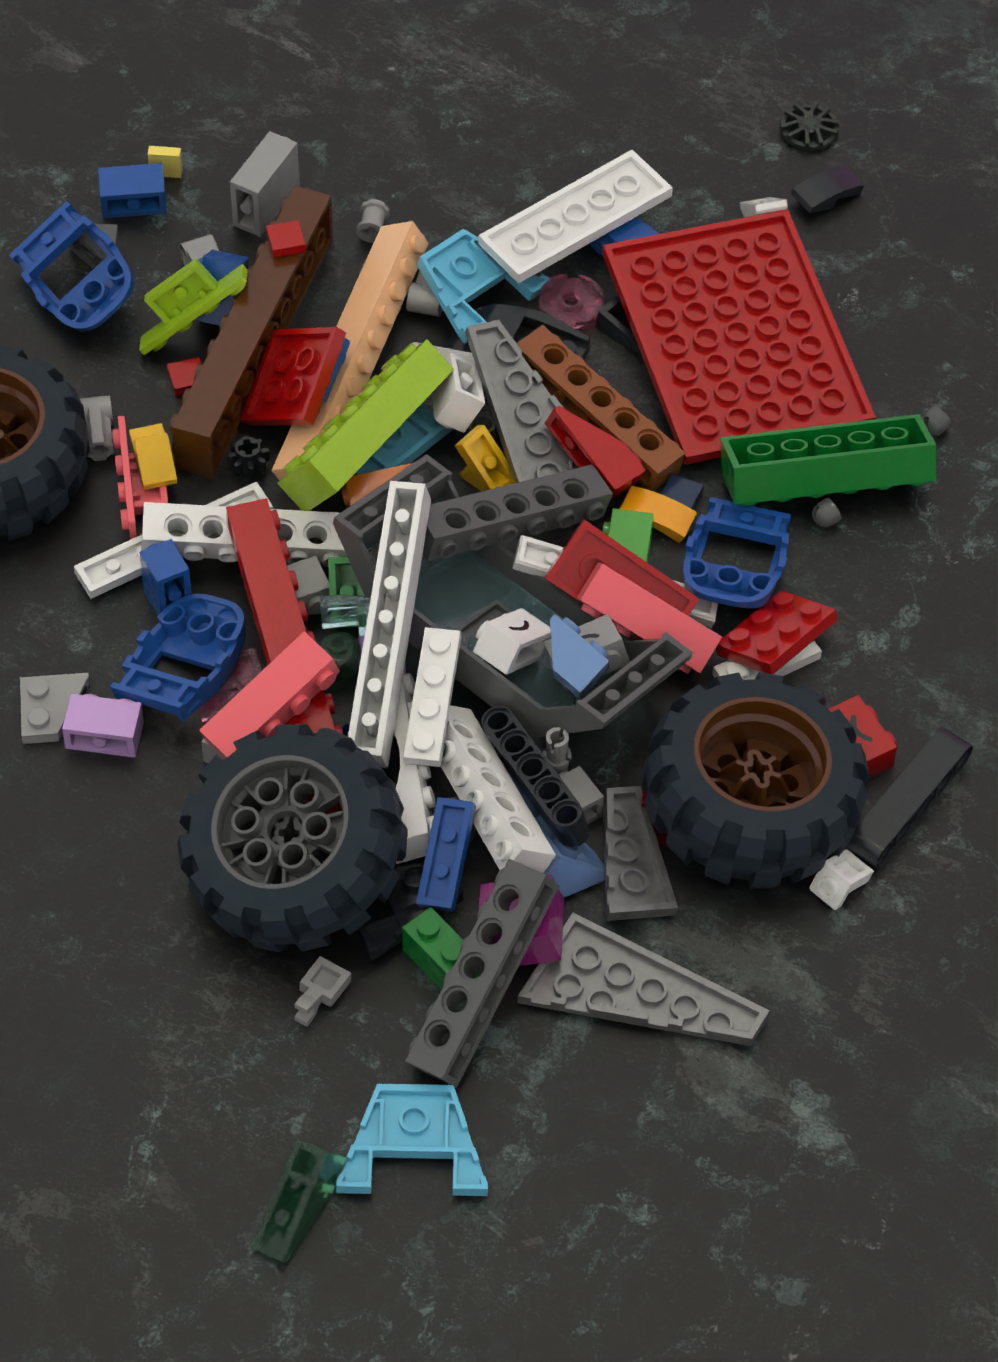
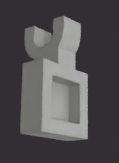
(321, 984)

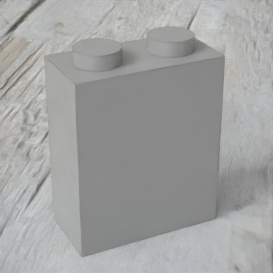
(264, 182)

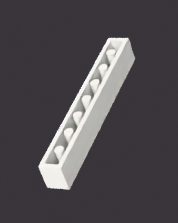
(389, 619)

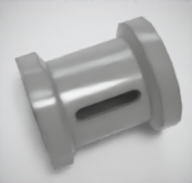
(373, 217)

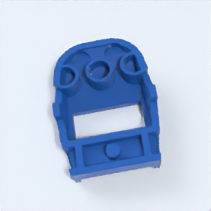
(93, 297)
(728, 583)
(191, 630)

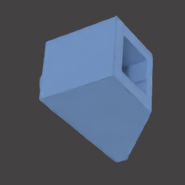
(574, 660)

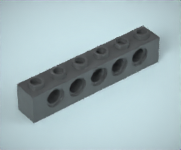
(514, 511)
(486, 991)

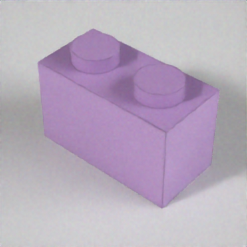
(103, 725)

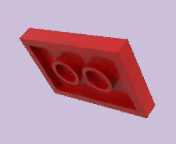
(776, 632)

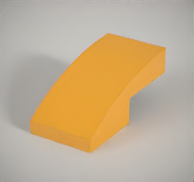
(669, 515)

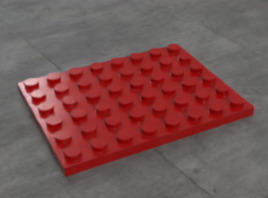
(735, 331)

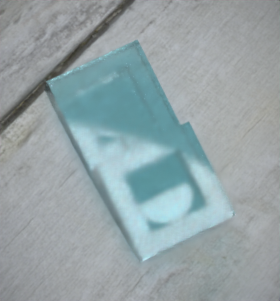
(344, 611)

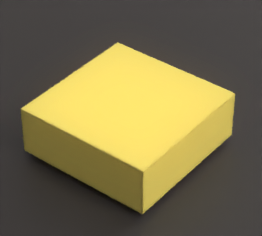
(170, 158)

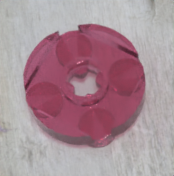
(584, 290)

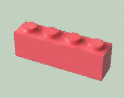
(645, 614)
(273, 695)

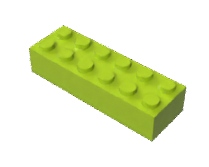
(364, 425)

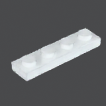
(432, 697)

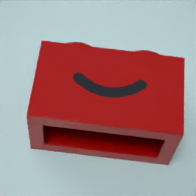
(876, 742)

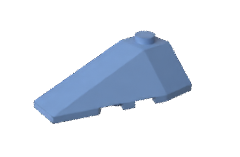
(573, 866)

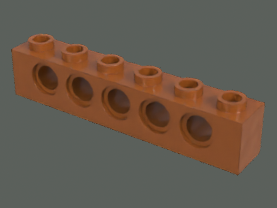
(598, 403)

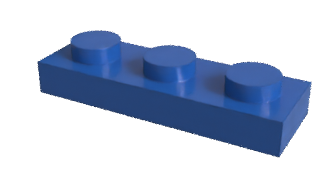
(446, 854)

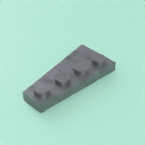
(633, 862)

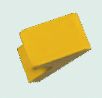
(153, 456)
(485, 462)

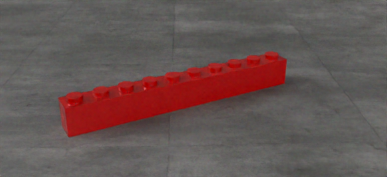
(273, 598)

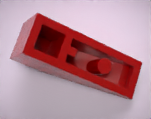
(591, 445)

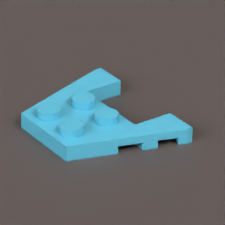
(461, 272)
(413, 1124)

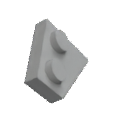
(46, 703)

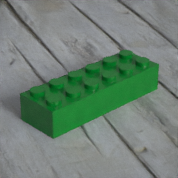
(828, 459)

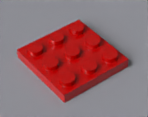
(293, 376)

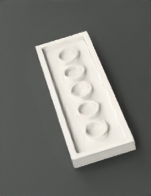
(575, 216)

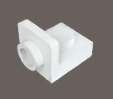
(839, 878)

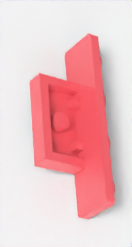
(131, 489)

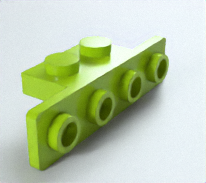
(185, 298)

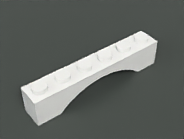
(412, 783)

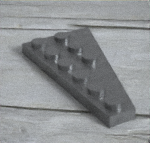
(517, 403)
(629, 984)

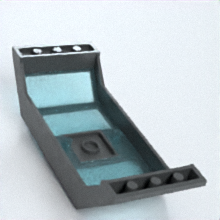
(483, 586)

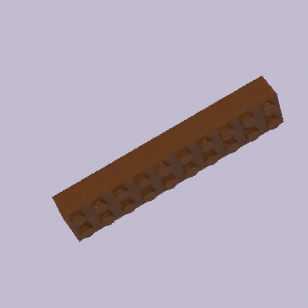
(268, 302)

